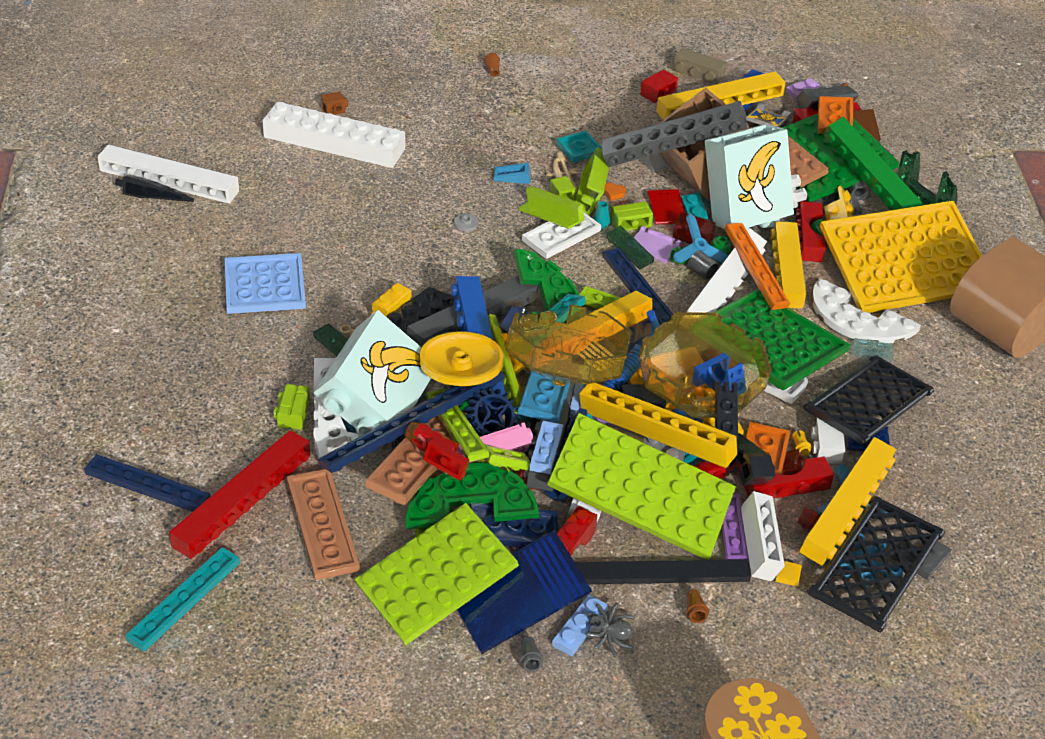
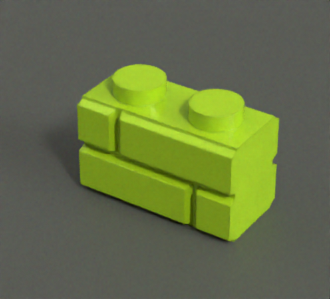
(632, 216)
(292, 407)

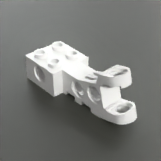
(329, 429)

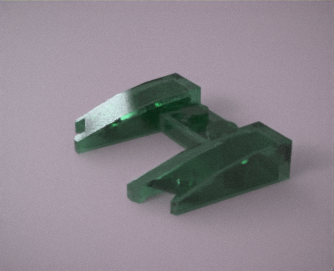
(909, 173)

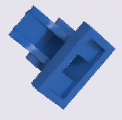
(705, 375)

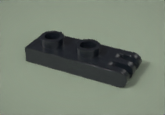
(726, 408)

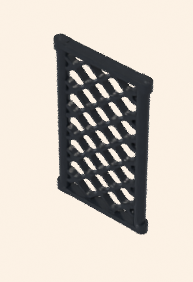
(860, 433)
(900, 583)

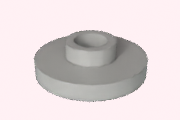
(466, 222)

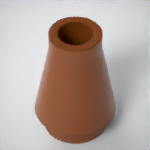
(492, 62)
(696, 608)

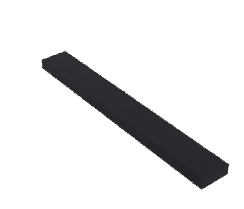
(665, 571)

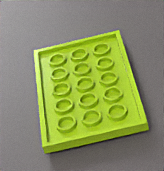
(436, 573)

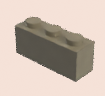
(699, 66)

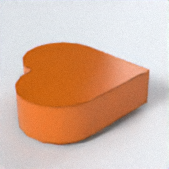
(614, 191)

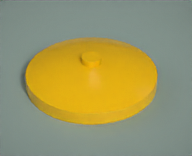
(461, 358)

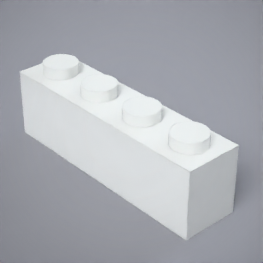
(762, 536)

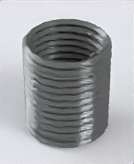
(703, 264)

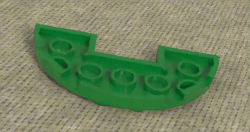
(546, 275)
(481, 485)

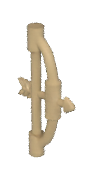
(556, 171)

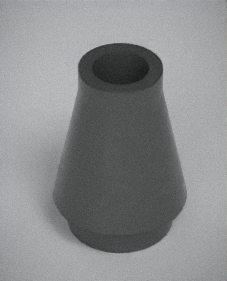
(531, 657)

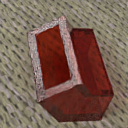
(793, 462)

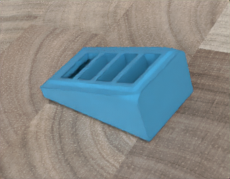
(513, 173)

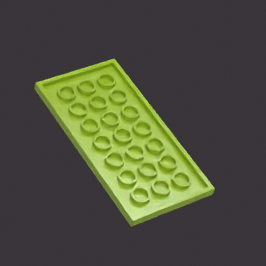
(642, 486)

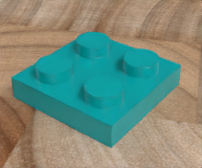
(578, 146)

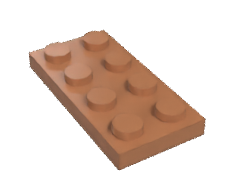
(804, 164)

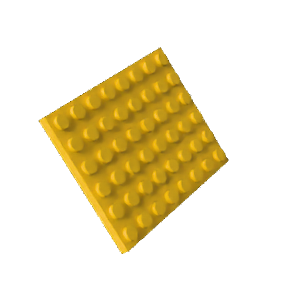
(902, 255)

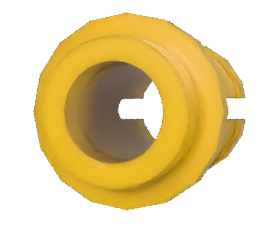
(801, 443)

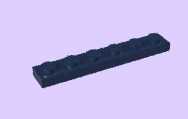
(146, 483)

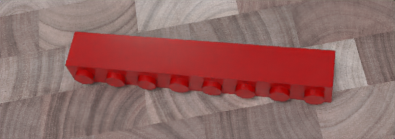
(239, 494)

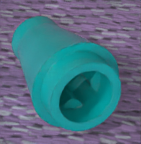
(602, 214)

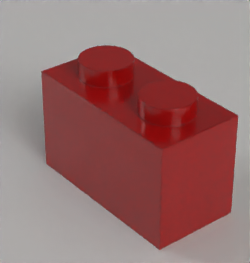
(659, 85)

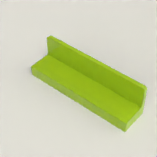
(552, 208)

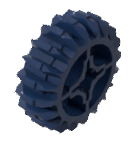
(479, 400)

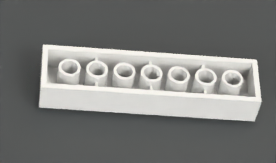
(334, 134)

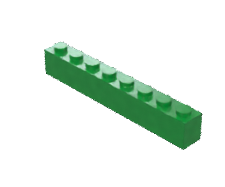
(870, 166)

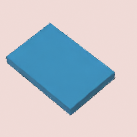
(543, 399)

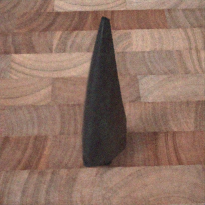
(146, 188)

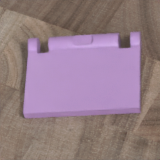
(657, 243)

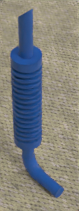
(632, 359)

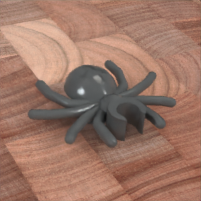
(612, 629)

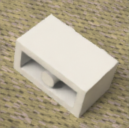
(827, 442)

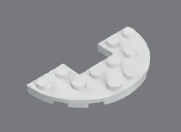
(852, 322)

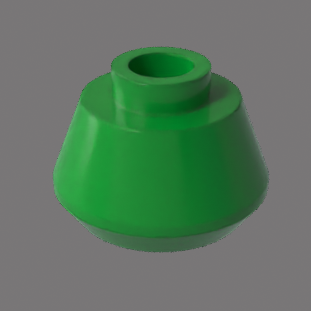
(723, 244)

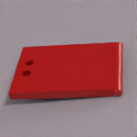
(665, 205)

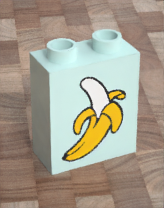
(750, 177)
(373, 375)

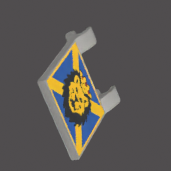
(763, 117)

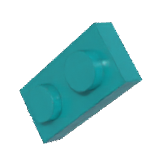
(694, 205)

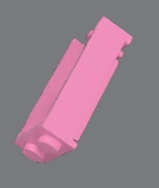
(513, 438)

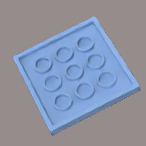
(264, 283)

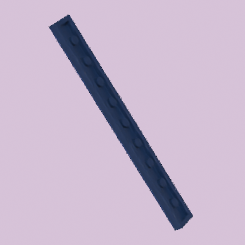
(397, 426)

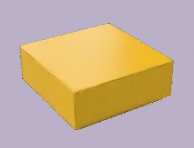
(789, 574)

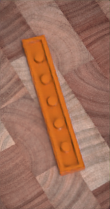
(757, 266)

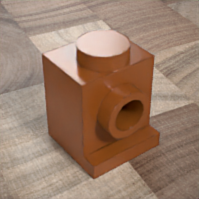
(334, 103)

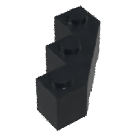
(752, 463)

